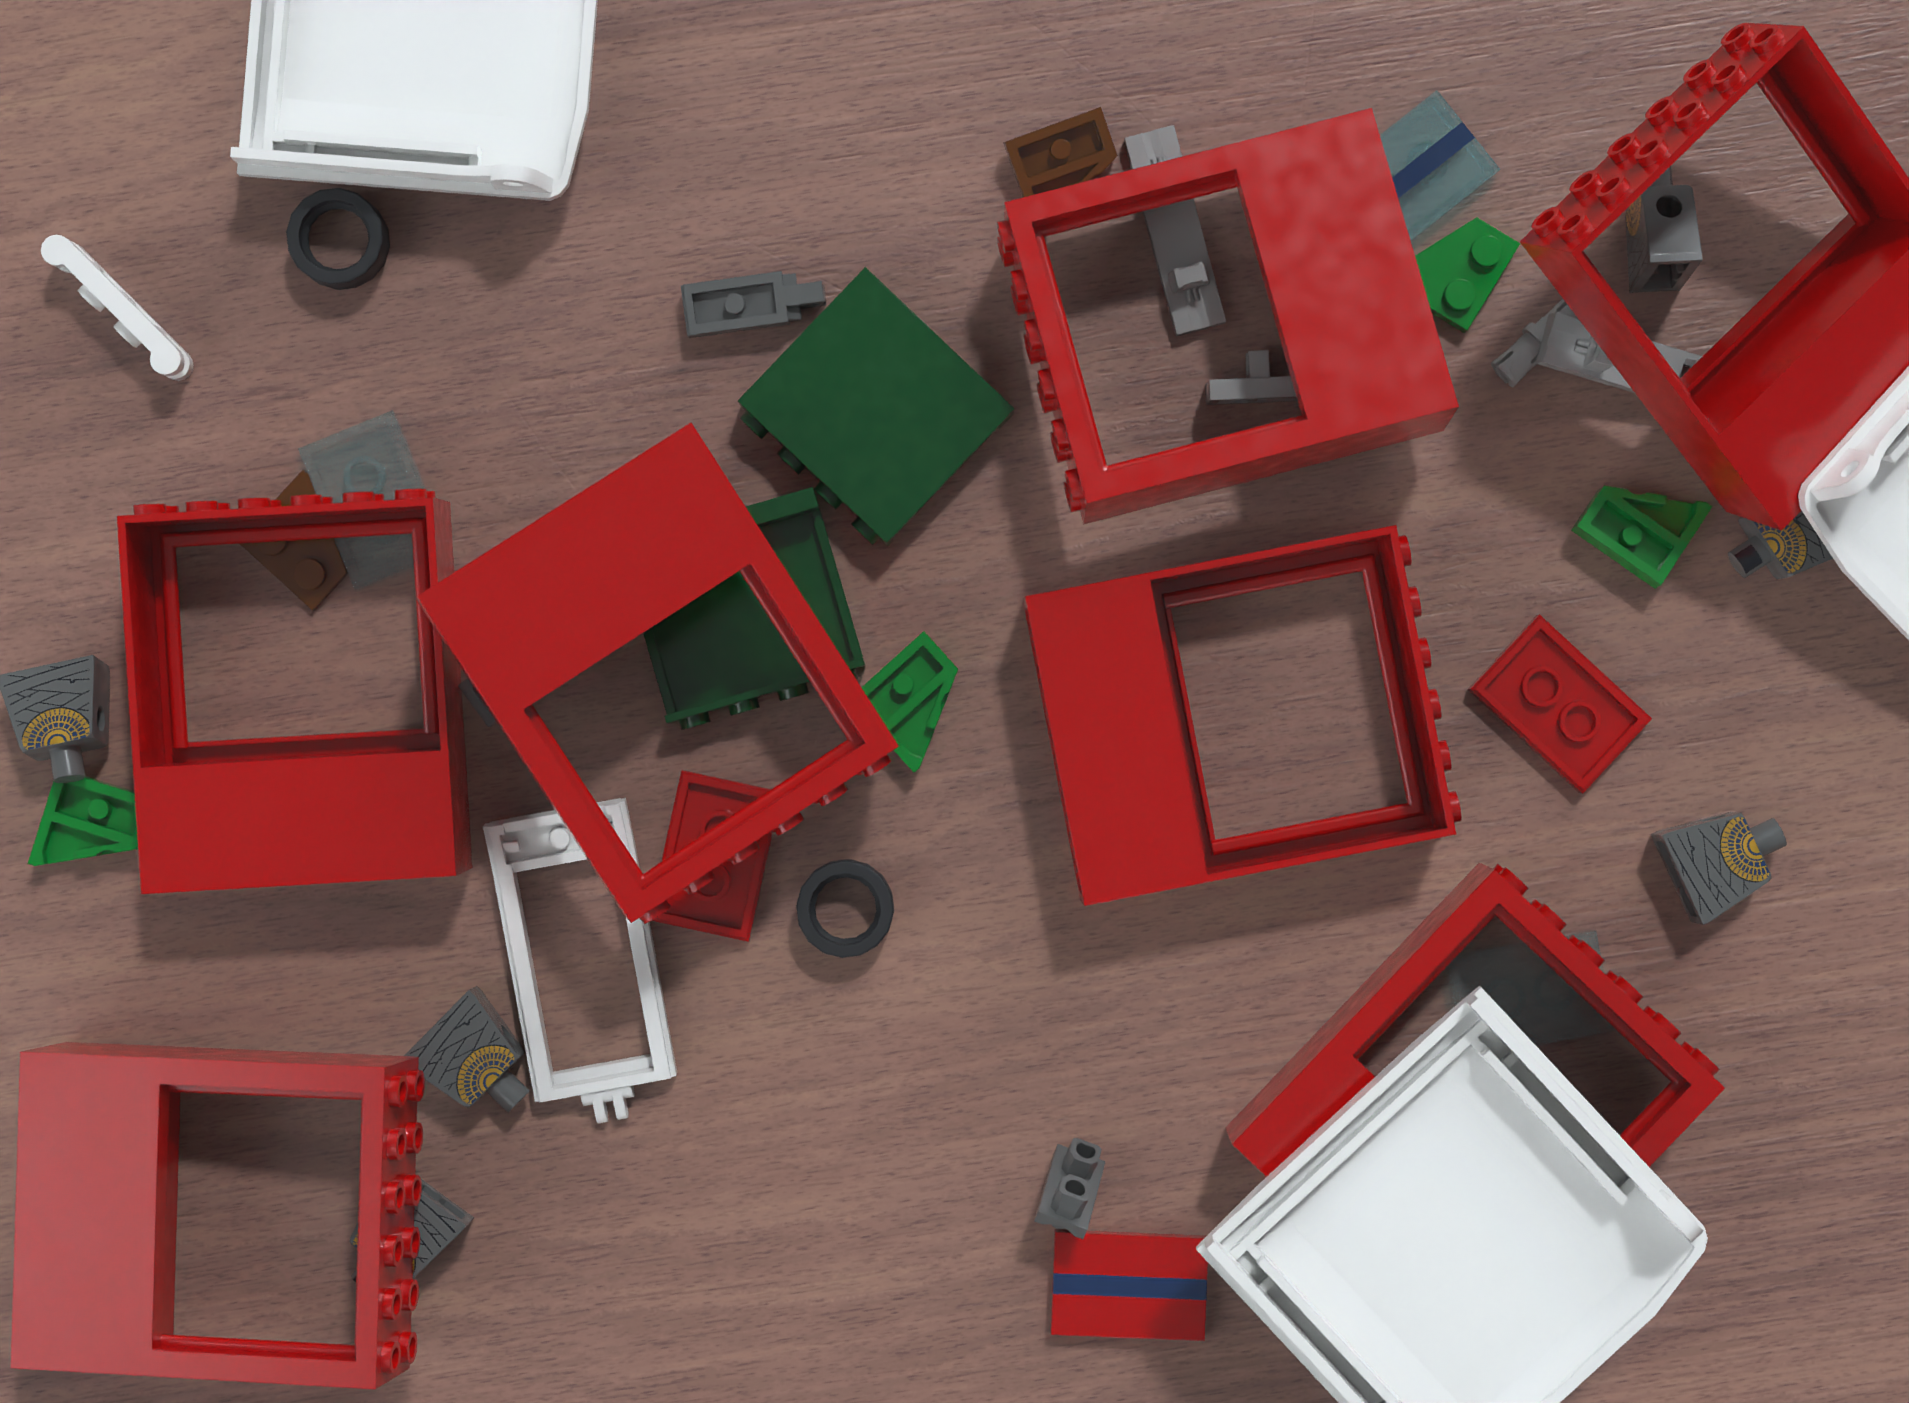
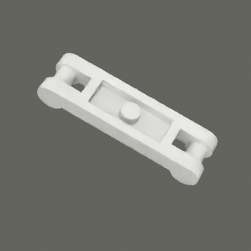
(134, 322)

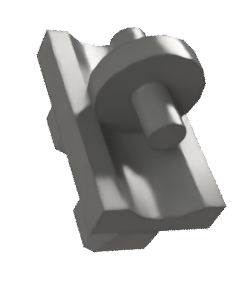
(1071, 1187)

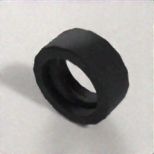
(320, 203)
(849, 946)

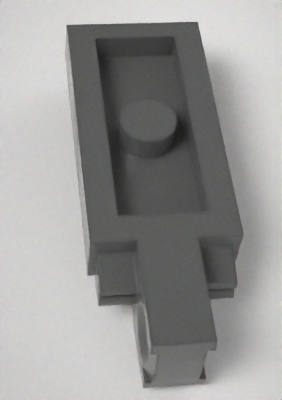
(747, 303)

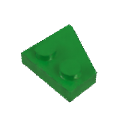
(1464, 270)
(1640, 530)
(912, 695)
(85, 822)

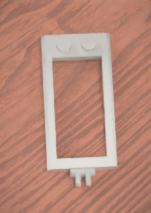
(542, 842)

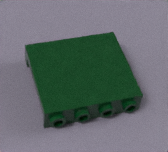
(874, 408)
(723, 642)

